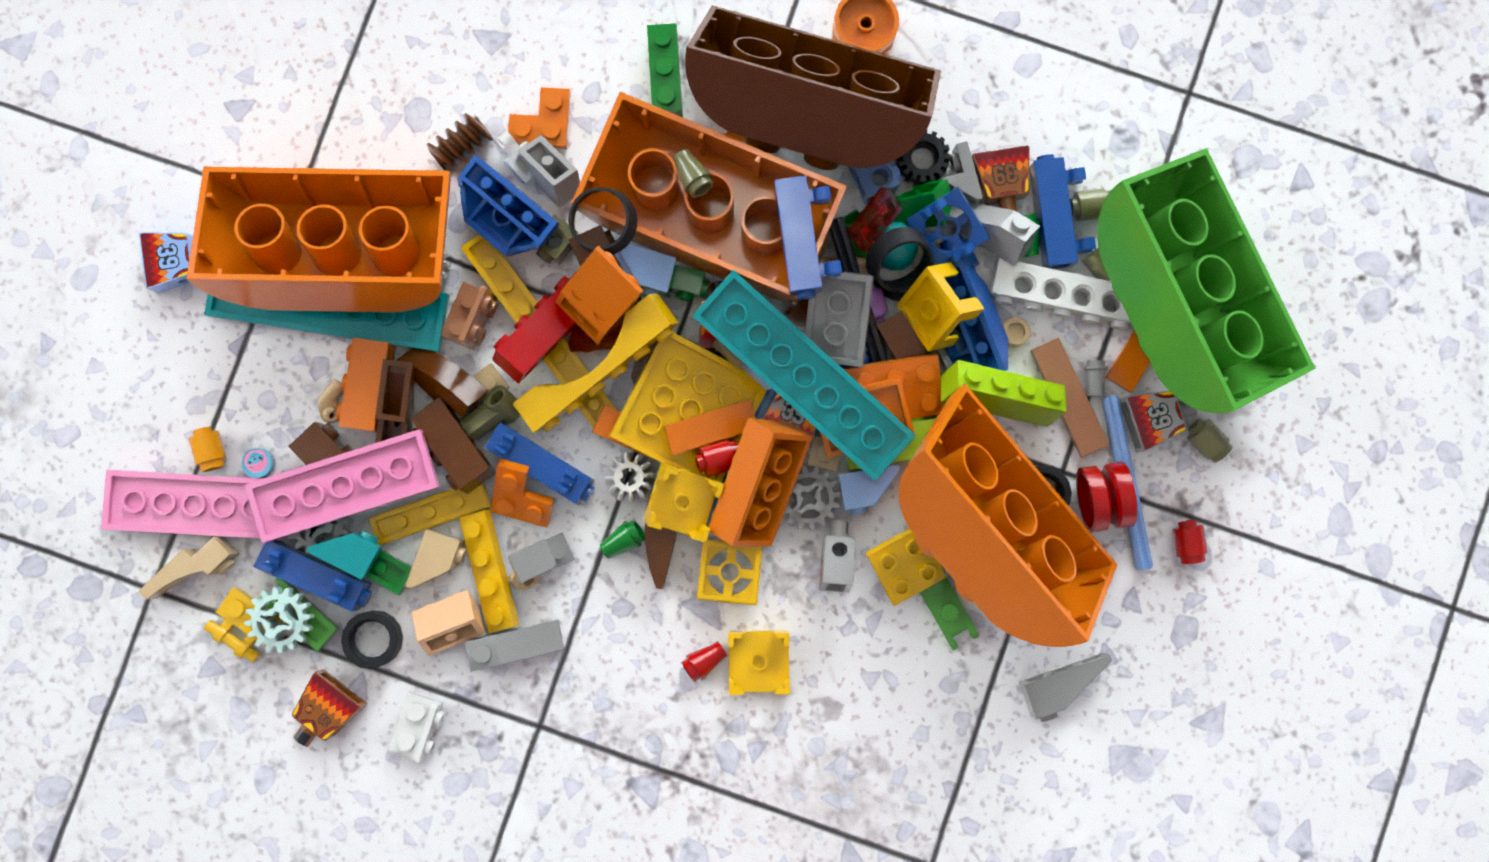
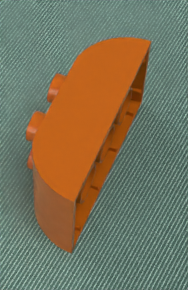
(718, 232)
(320, 238)
(1003, 529)

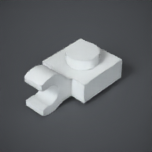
(513, 161)

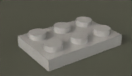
(840, 317)

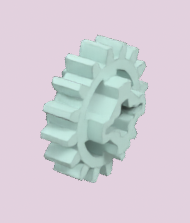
(284, 609)

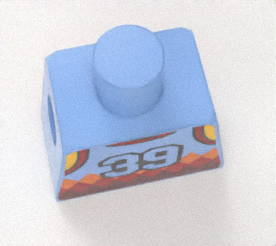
(165, 259)

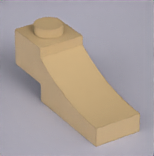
(213, 559)

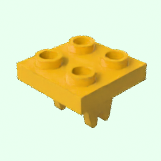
(904, 567)

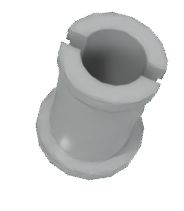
(1095, 377)

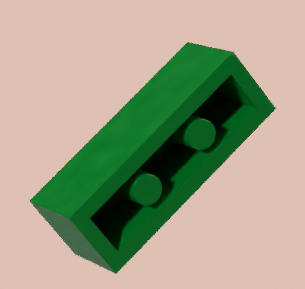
(665, 67)

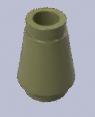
(693, 174)

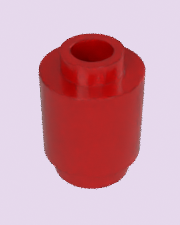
(715, 457)
(1190, 542)

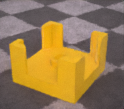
(935, 308)
(682, 501)
(759, 661)

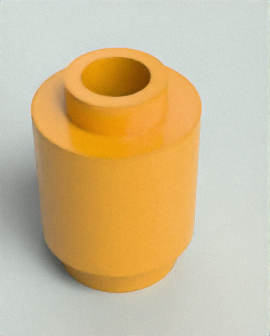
(207, 449)

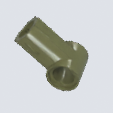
(496, 408)

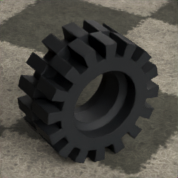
(933, 173)

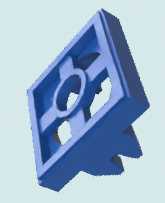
(957, 199)

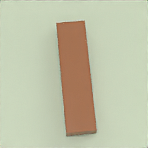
(1080, 417)

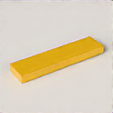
(428, 513)

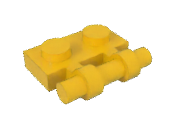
(234, 612)

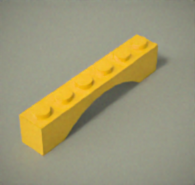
(642, 326)

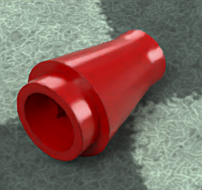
(703, 661)

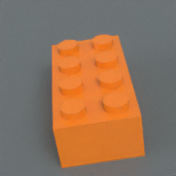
(759, 482)

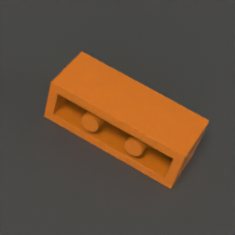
(362, 383)

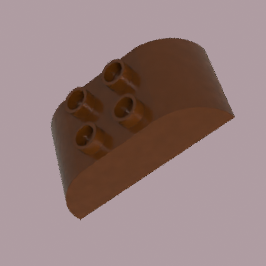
(807, 91)

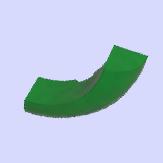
(910, 202)

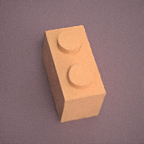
(448, 622)

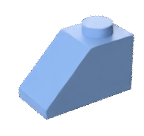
(649, 267)
(860, 490)

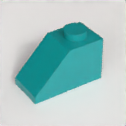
(351, 553)

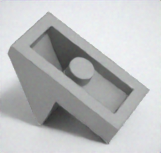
(966, 178)
(540, 557)

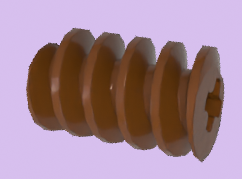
(459, 142)

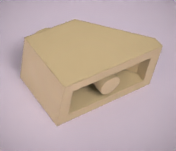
(435, 557)

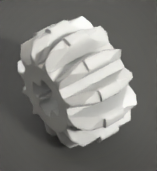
(619, 476)

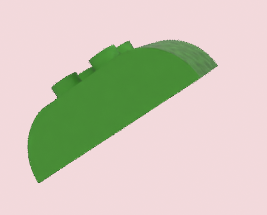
(1197, 287)

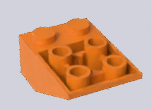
(599, 295)

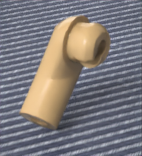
(328, 402)

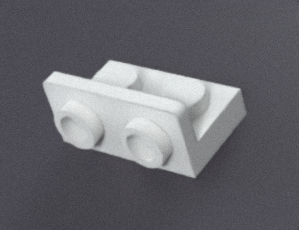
(416, 727)

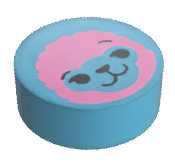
(258, 463)

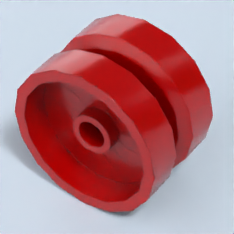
(1106, 496)

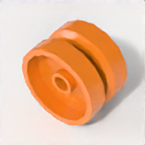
(877, 17)

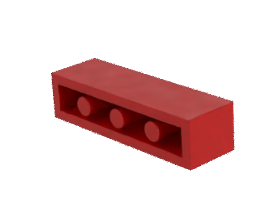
(534, 336)

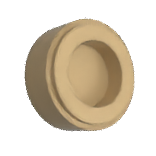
(1017, 331)

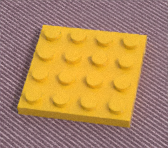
(676, 385)

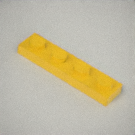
(489, 571)

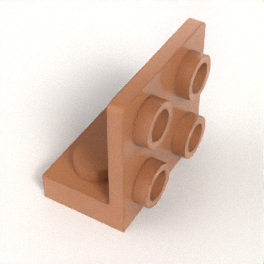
(469, 315)

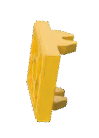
(707, 592)

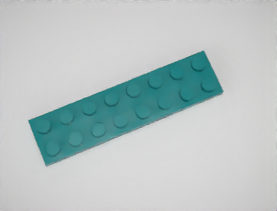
(407, 329)
(803, 375)

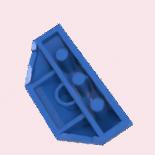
(502, 210)
(981, 338)

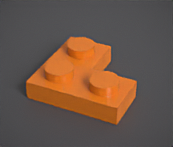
(550, 123)
(513, 499)

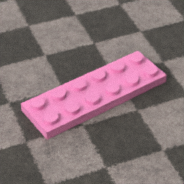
(342, 486)
(178, 504)

